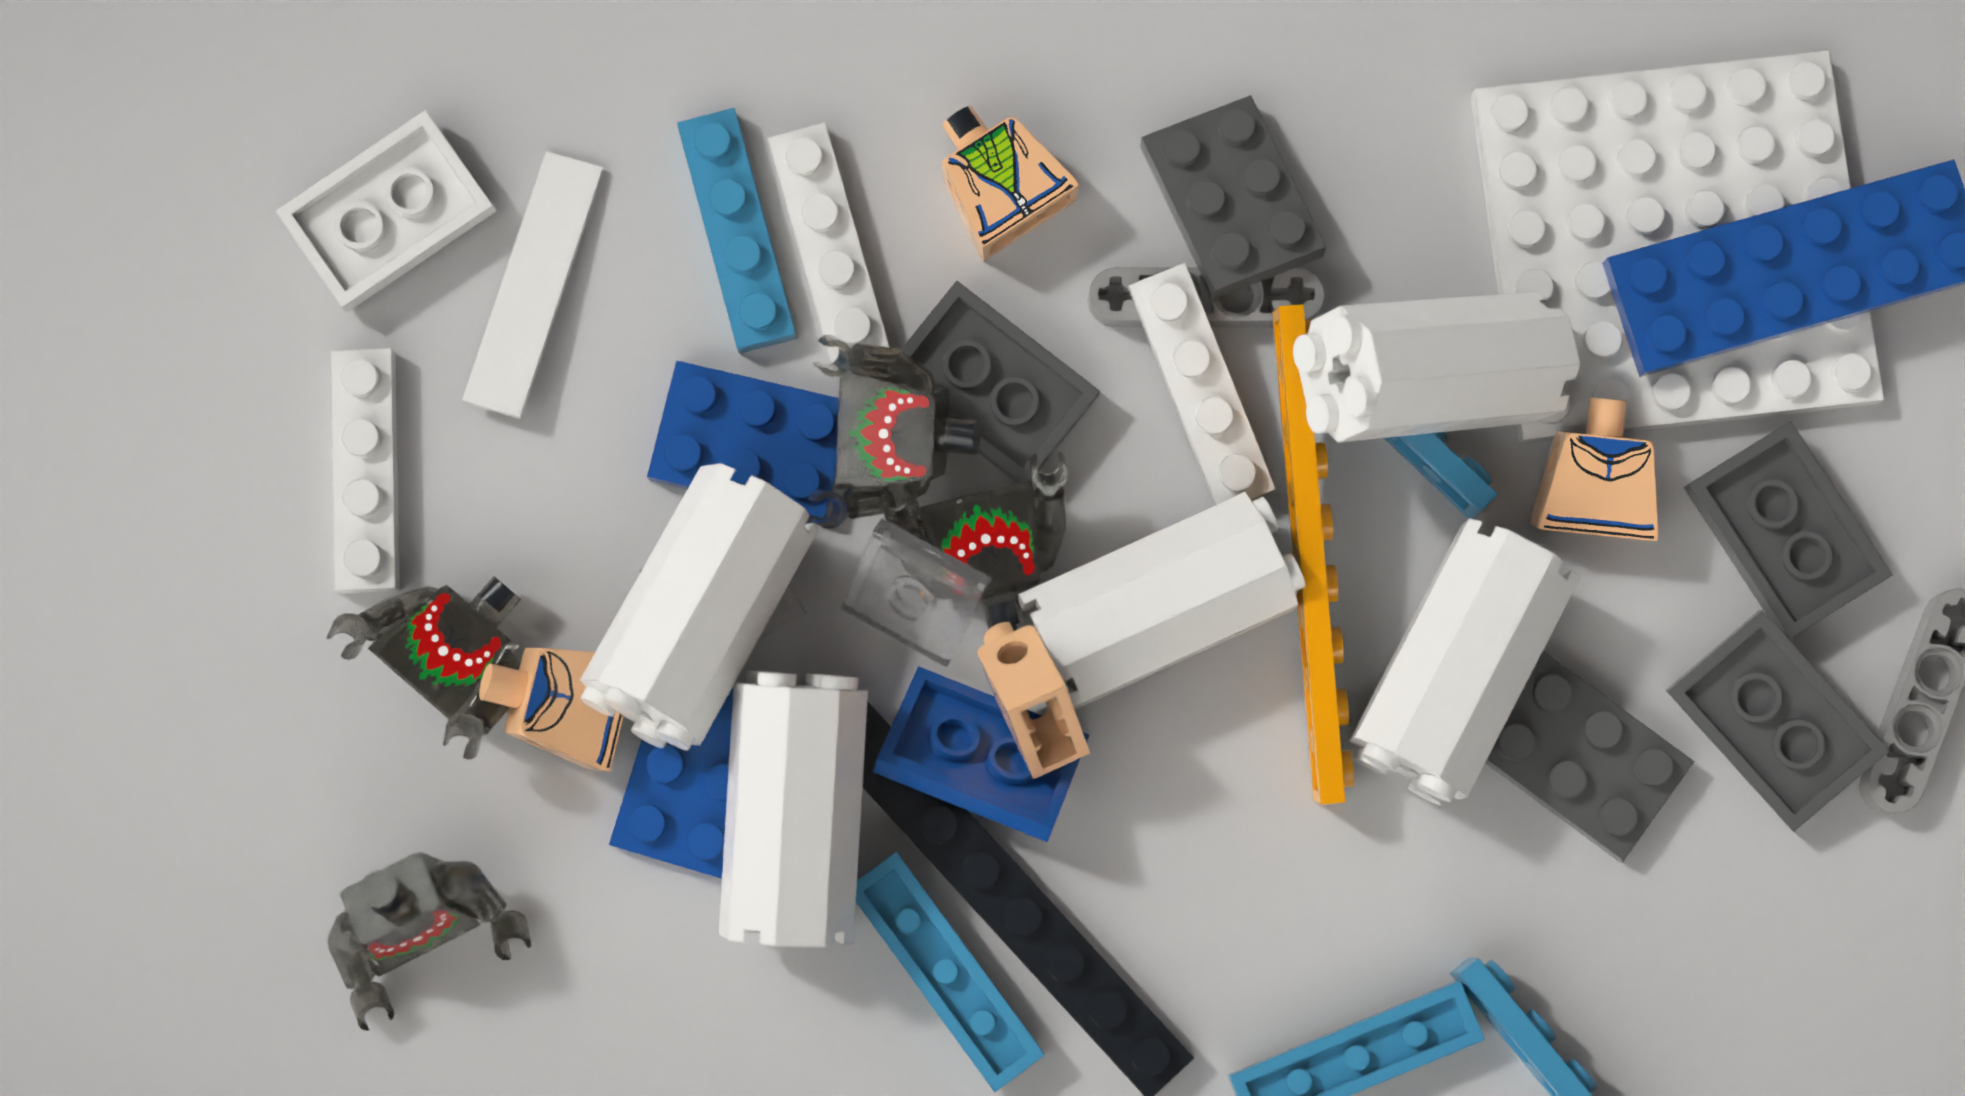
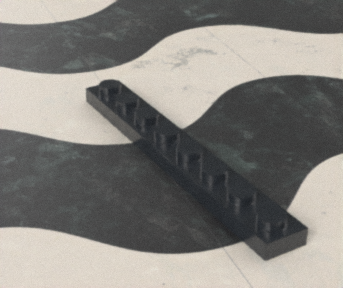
(1029, 925)

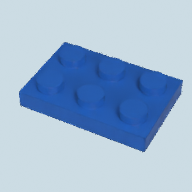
(750, 426)
(962, 751)
(679, 801)

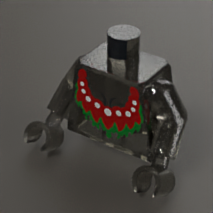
(889, 430)
(999, 532)
(441, 649)
(409, 912)

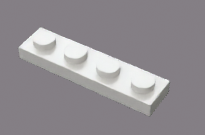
(827, 237)
(1200, 385)
(365, 471)

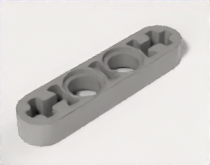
(1215, 312)
(1913, 696)

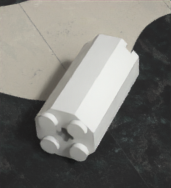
(1435, 365)
(1164, 598)
(698, 607)
(1463, 662)
(793, 809)

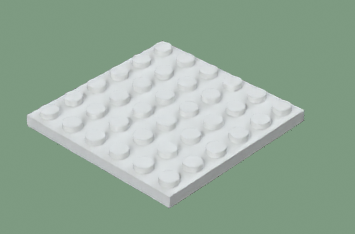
(1649, 158)

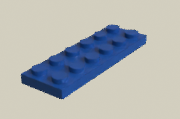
(1791, 268)

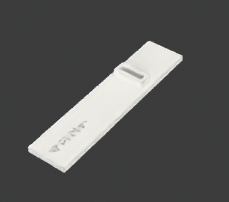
(533, 285)

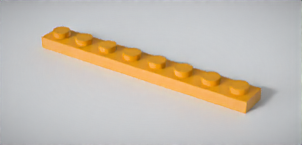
(1309, 528)

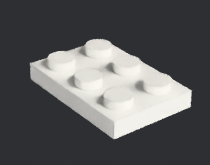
(385, 211)

